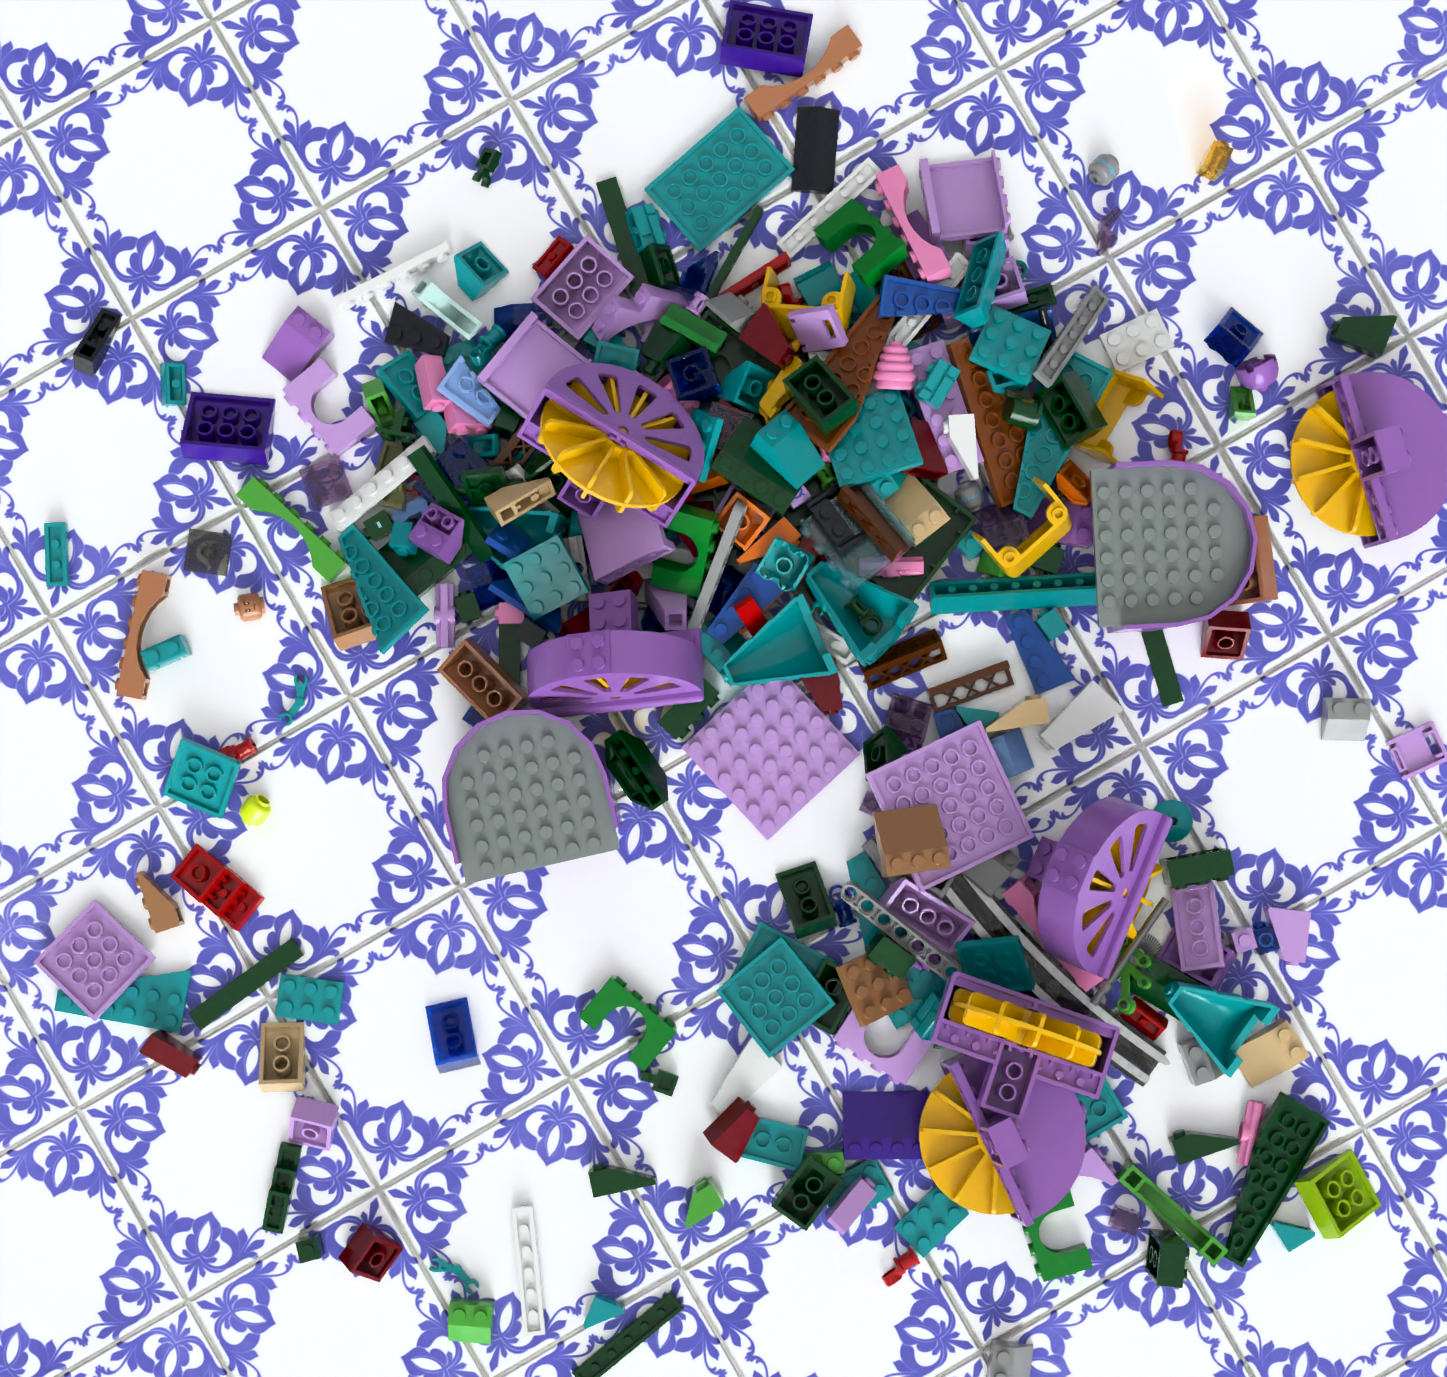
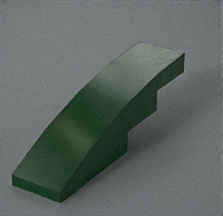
(282, 1187)

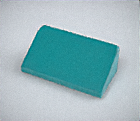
(173, 384)

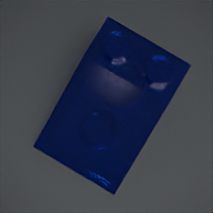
(452, 461)
(452, 1035)

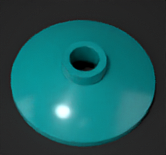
(1183, 817)

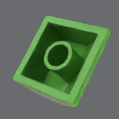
(704, 1201)
(470, 1320)

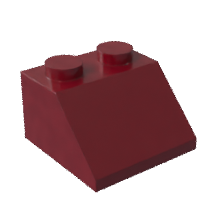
(1225, 635)
(370, 1253)

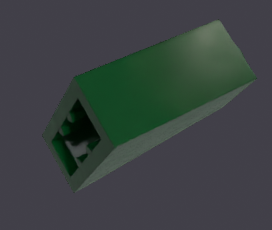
(1363, 333)

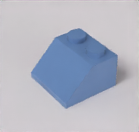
(1012, 752)

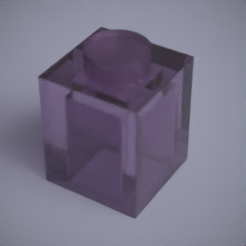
(1125, 1220)

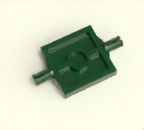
(483, 482)

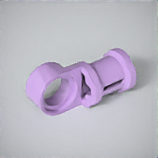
(699, 299)

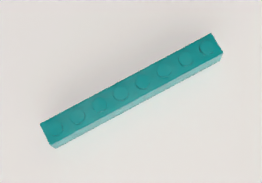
(1012, 593)

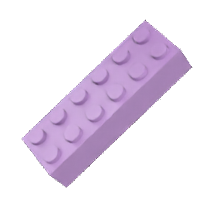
(952, 404)

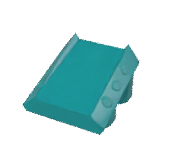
(817, 283)
(784, 564)

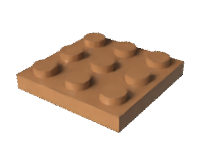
(871, 990)

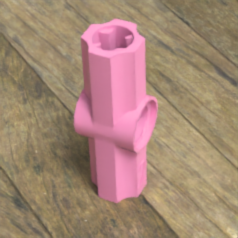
(902, 567)
(1248, 1129)

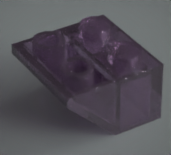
(1001, 525)
(908, 719)

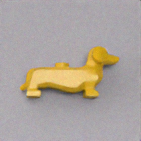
(776, 394)

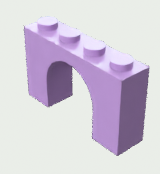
(302, 394)
(897, 1065)

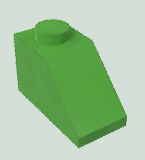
(379, 402)
(831, 1158)

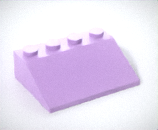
(581, 287)

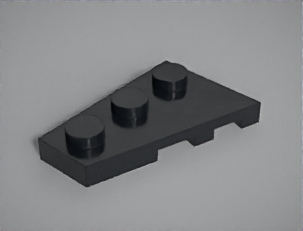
(415, 333)

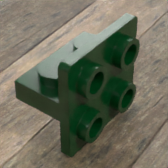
(401, 425)

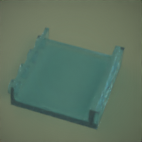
(865, 558)

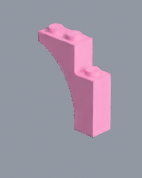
(429, 375)

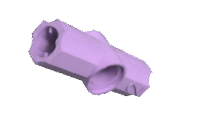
(445, 616)

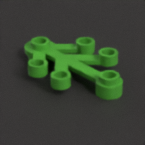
(1125, 978)

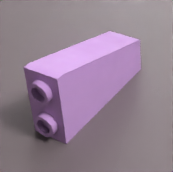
(667, 606)

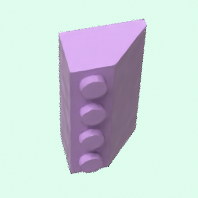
(1008, 292)
(927, 914)

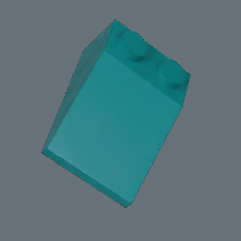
(788, 449)

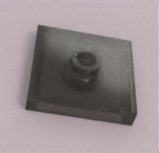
(208, 552)

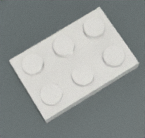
(1136, 341)

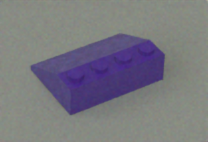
(766, 39)
(228, 428)
(882, 1124)

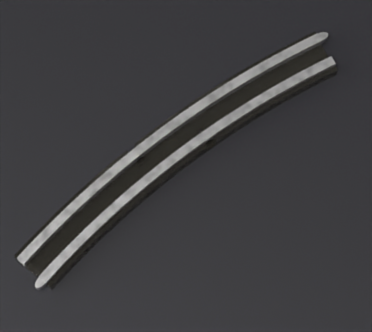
(1133, 1052)

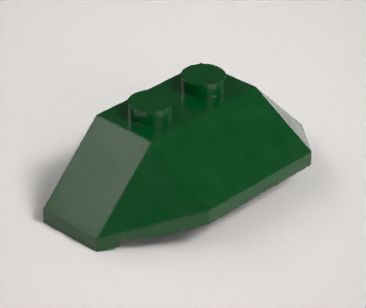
(636, 770)

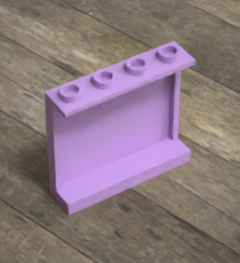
(964, 199)
(527, 364)
(622, 542)

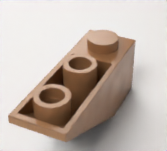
(162, 908)

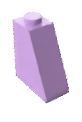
(1291, 931)
(851, 1204)

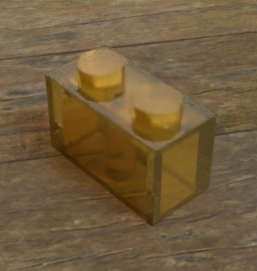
(1215, 160)

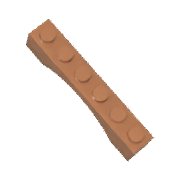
(768, 99)
(151, 592)

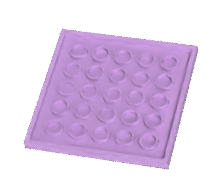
(770, 752)
(970, 794)

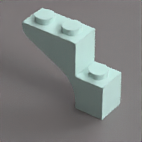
(446, 308)

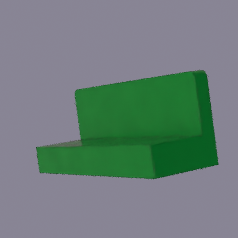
(693, 329)

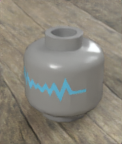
(1103, 169)
(969, 496)

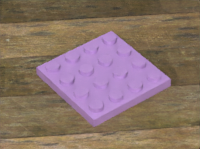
(94, 960)

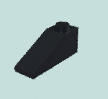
(96, 342)
(532, 633)

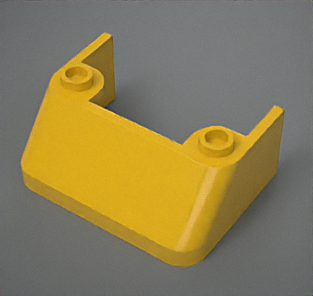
(841, 300)
(1120, 392)
(1016, 560)

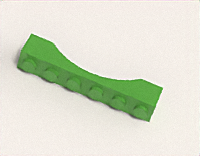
(324, 558)
(1171, 1213)

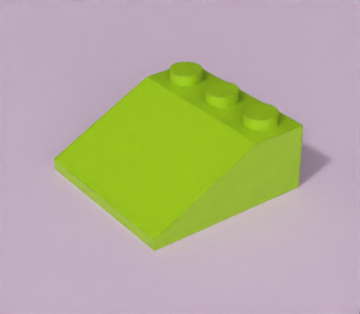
(1337, 1195)

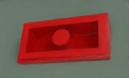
(553, 257)
(1146, 1020)

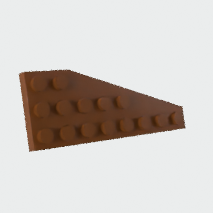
(854, 368)
(999, 441)

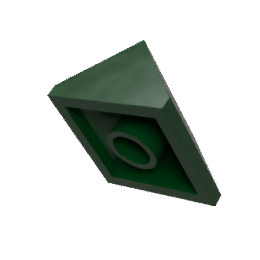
(660, 266)
(882, 749)

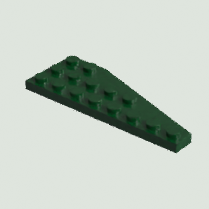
(1277, 1158)

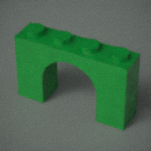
(855, 220)
(689, 578)
(615, 995)
(1056, 1262)

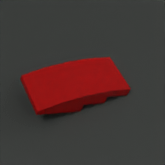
(217, 887)

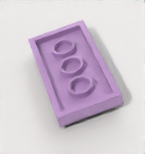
(1197, 928)

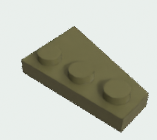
(396, 498)

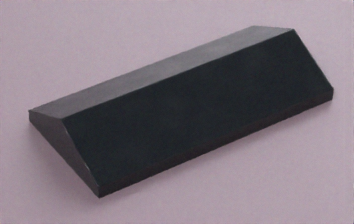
(815, 150)

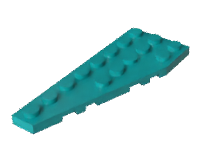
(1042, 450)
(919, 982)

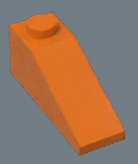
(782, 529)

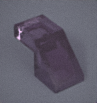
(1105, 236)

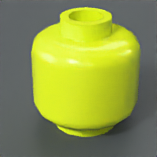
(255, 810)

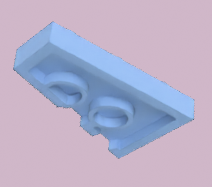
(467, 393)

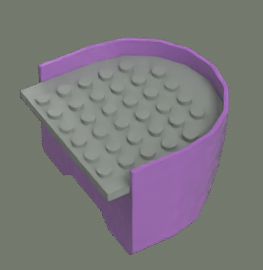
(1167, 544)
(526, 796)

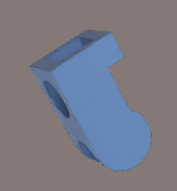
(413, 512)

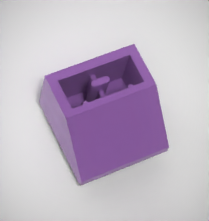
(438, 533)

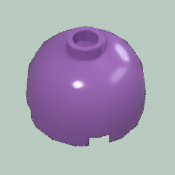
(1258, 372)

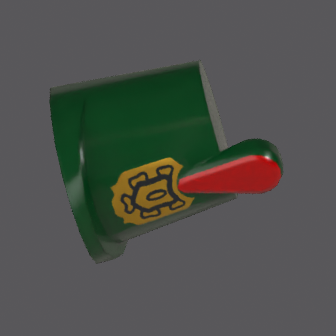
(1022, 411)

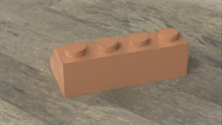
(1262, 582)
(482, 680)

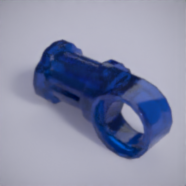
(839, 906)

